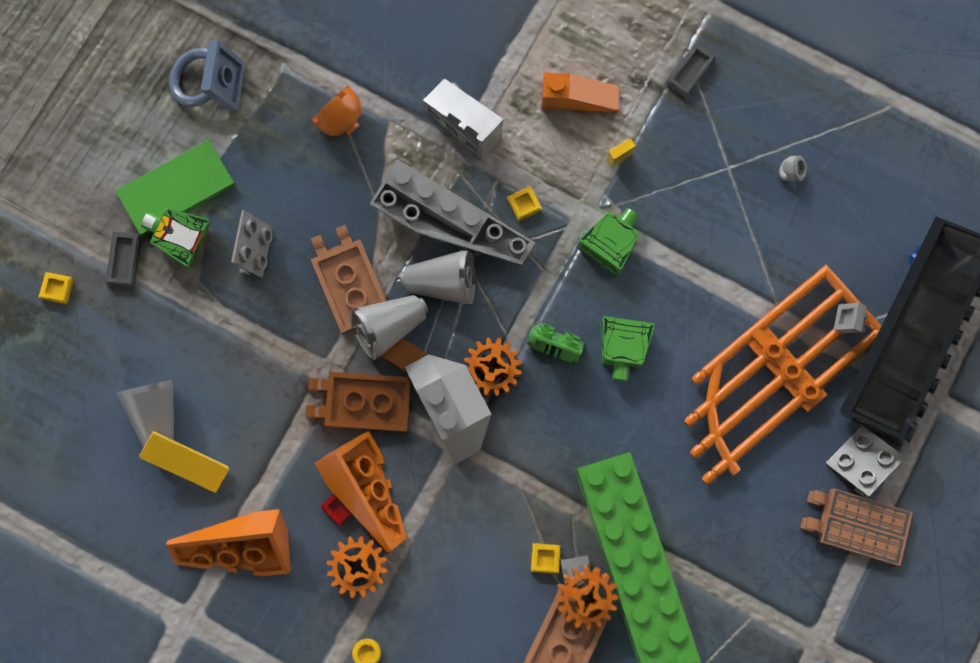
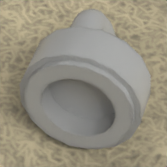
(793, 169)

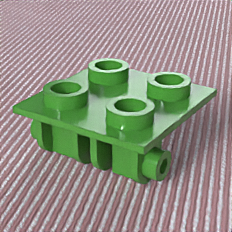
(544, 334)

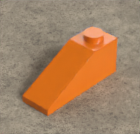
(578, 93)

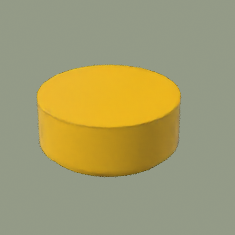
(366, 651)

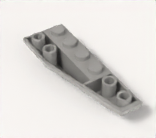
(446, 216)

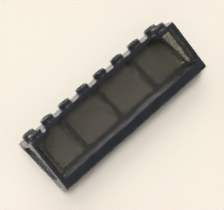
(917, 334)

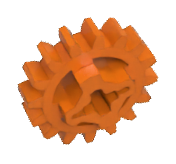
(503, 370)
(350, 578)
(590, 586)

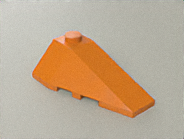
(359, 483)
(246, 543)

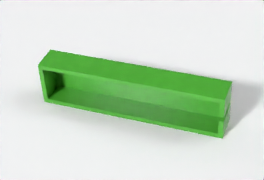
(636, 562)

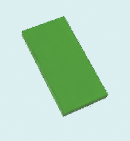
(176, 185)

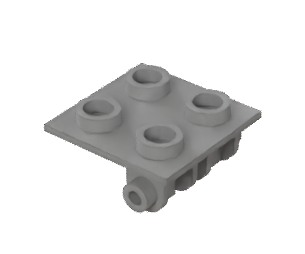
(252, 245)
(865, 461)

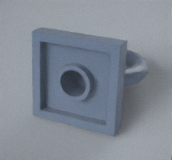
(220, 80)

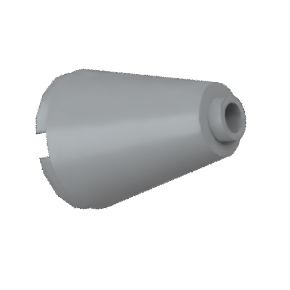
(442, 278)
(386, 323)
(150, 409)

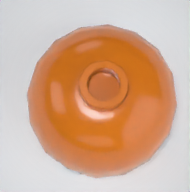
(339, 114)

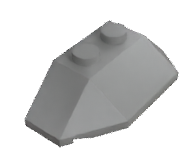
(452, 404)

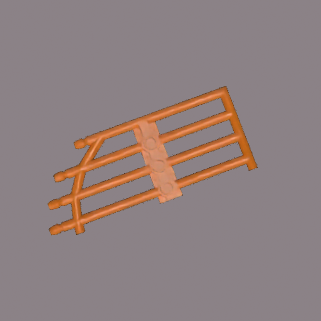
(784, 366)

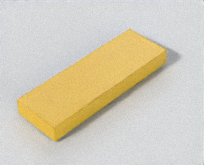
(184, 461)

